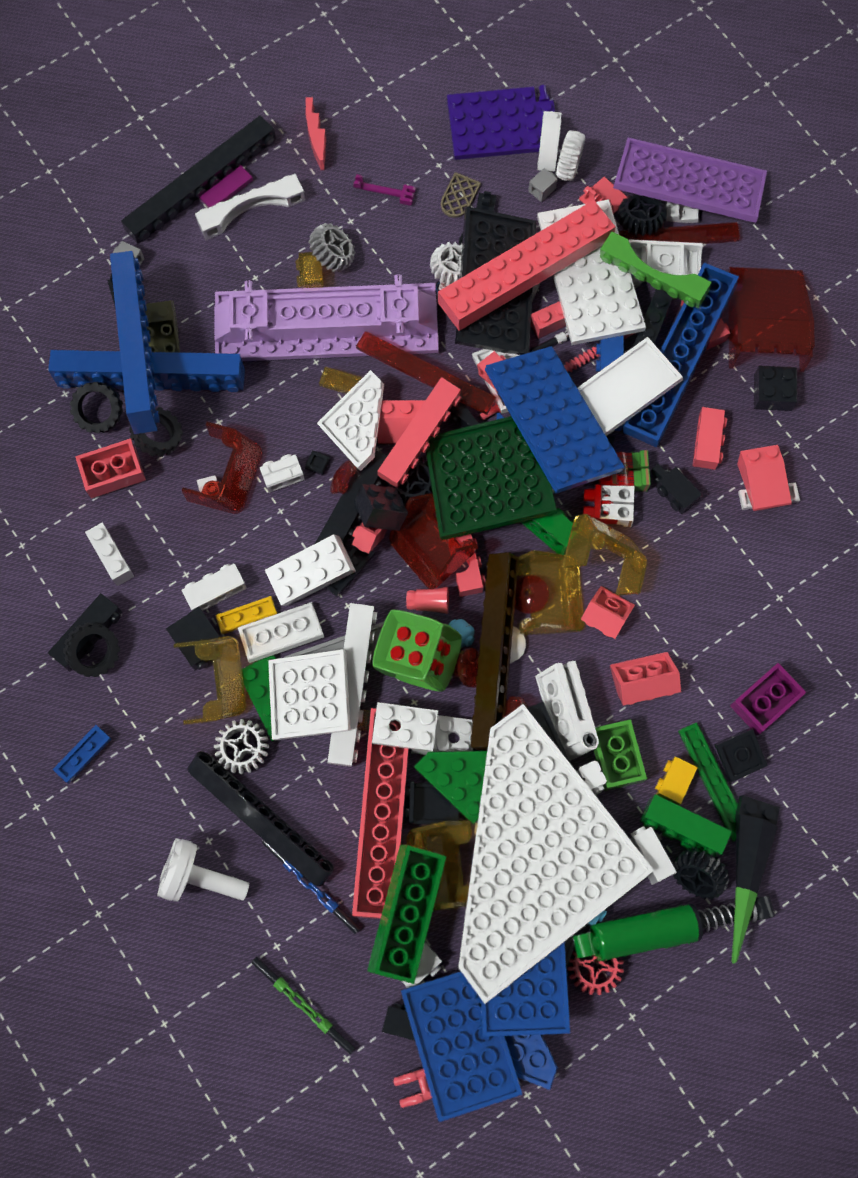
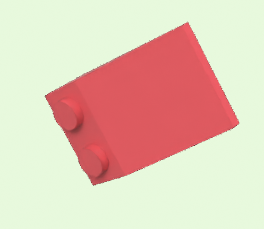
(764, 477)

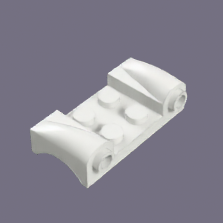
(668, 257)

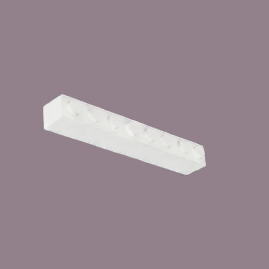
(356, 646)

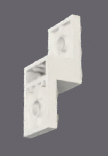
(420, 729)

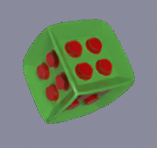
(417, 650)

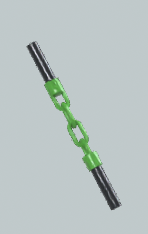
(325, 1026)

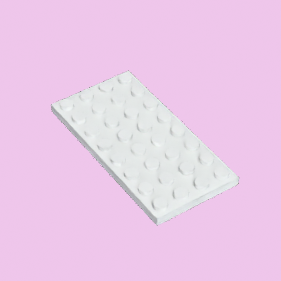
(595, 295)

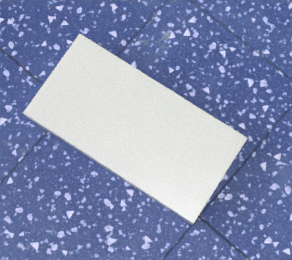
(280, 632)

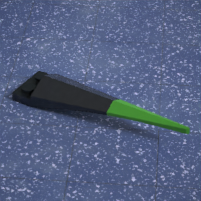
(754, 839)

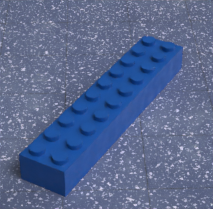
(134, 343)
(684, 351)
(171, 370)

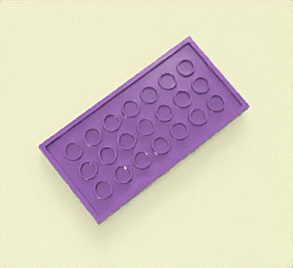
(691, 180)

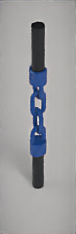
(331, 905)

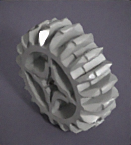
(332, 247)

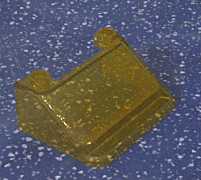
(564, 604)

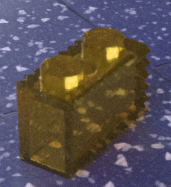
(310, 271)

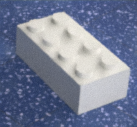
(310, 570)

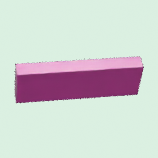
(227, 187)

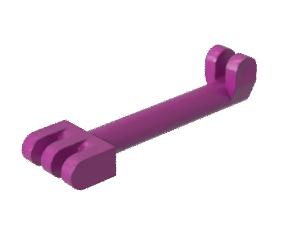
(406, 194)

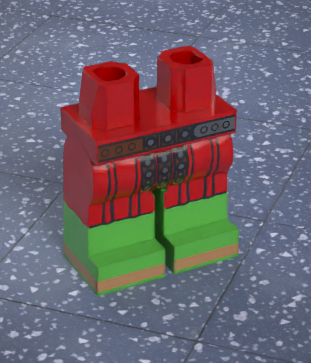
(634, 472)

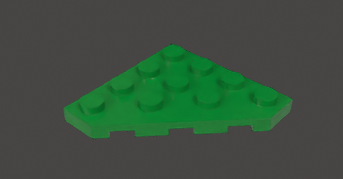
(457, 778)

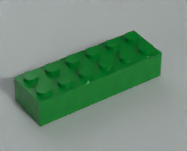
(406, 914)

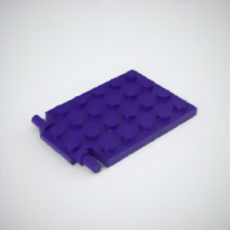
(497, 122)

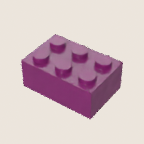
(767, 699)

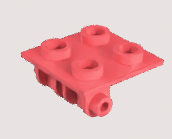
(603, 191)

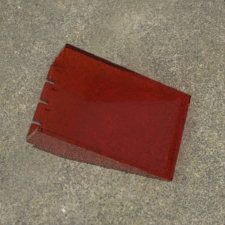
(770, 312)

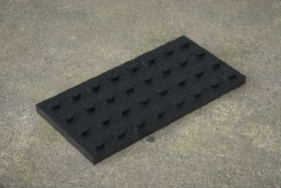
(484, 238)

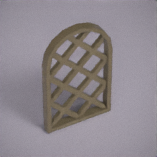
(446, 194)

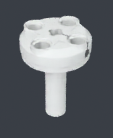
(180, 870)

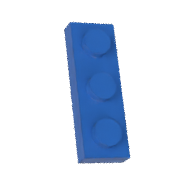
(82, 754)

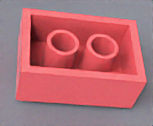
(110, 468)

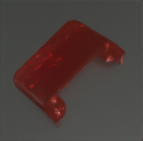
(422, 547)

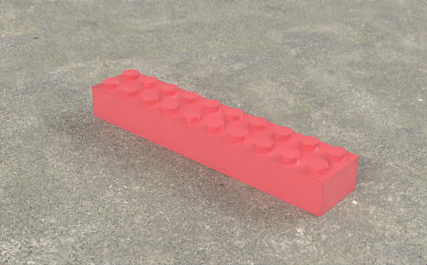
(525, 265)
(380, 823)

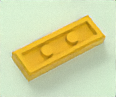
(245, 614)

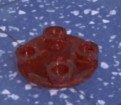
(341, 477)

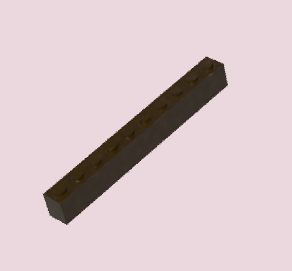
(494, 647)

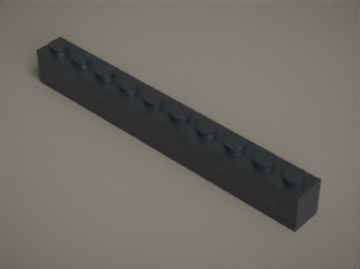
(198, 179)

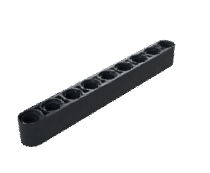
(261, 818)

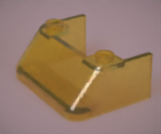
(593, 534)
(228, 678)

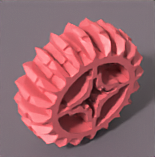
(594, 975)

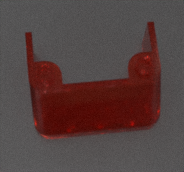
(233, 490)

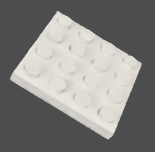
(309, 695)

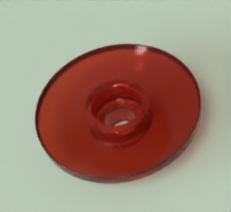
(538, 597)

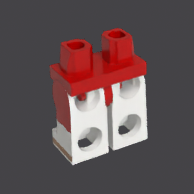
(611, 504)

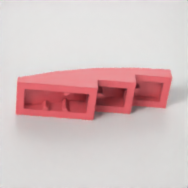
(316, 135)

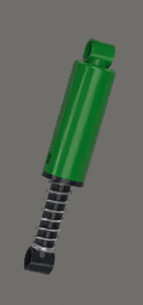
(660, 929)

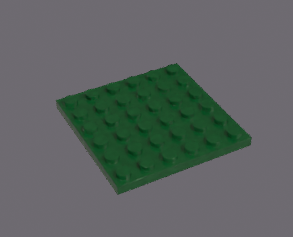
(486, 479)

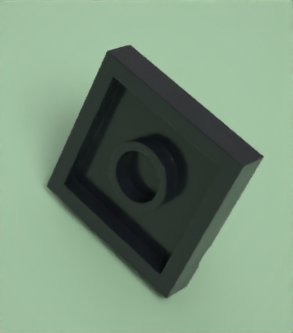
(740, 755)

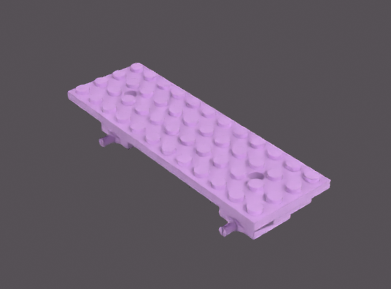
(324, 320)

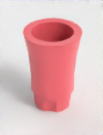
(428, 600)

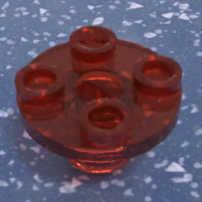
(467, 667)

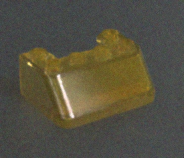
(445, 840)

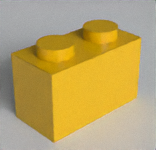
(676, 780)

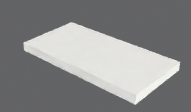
(629, 385)

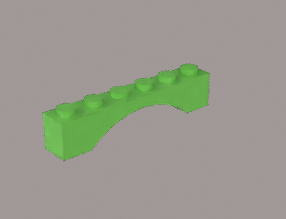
(689, 287)

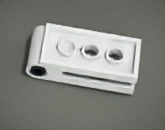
(568, 708)

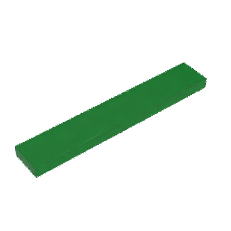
(710, 775)

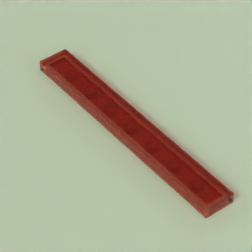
(692, 234)
(423, 371)

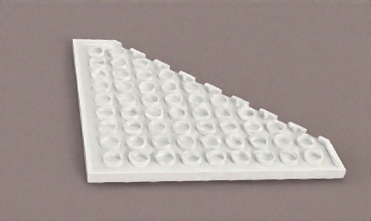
(540, 857)

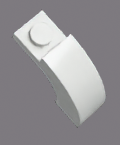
(549, 141)

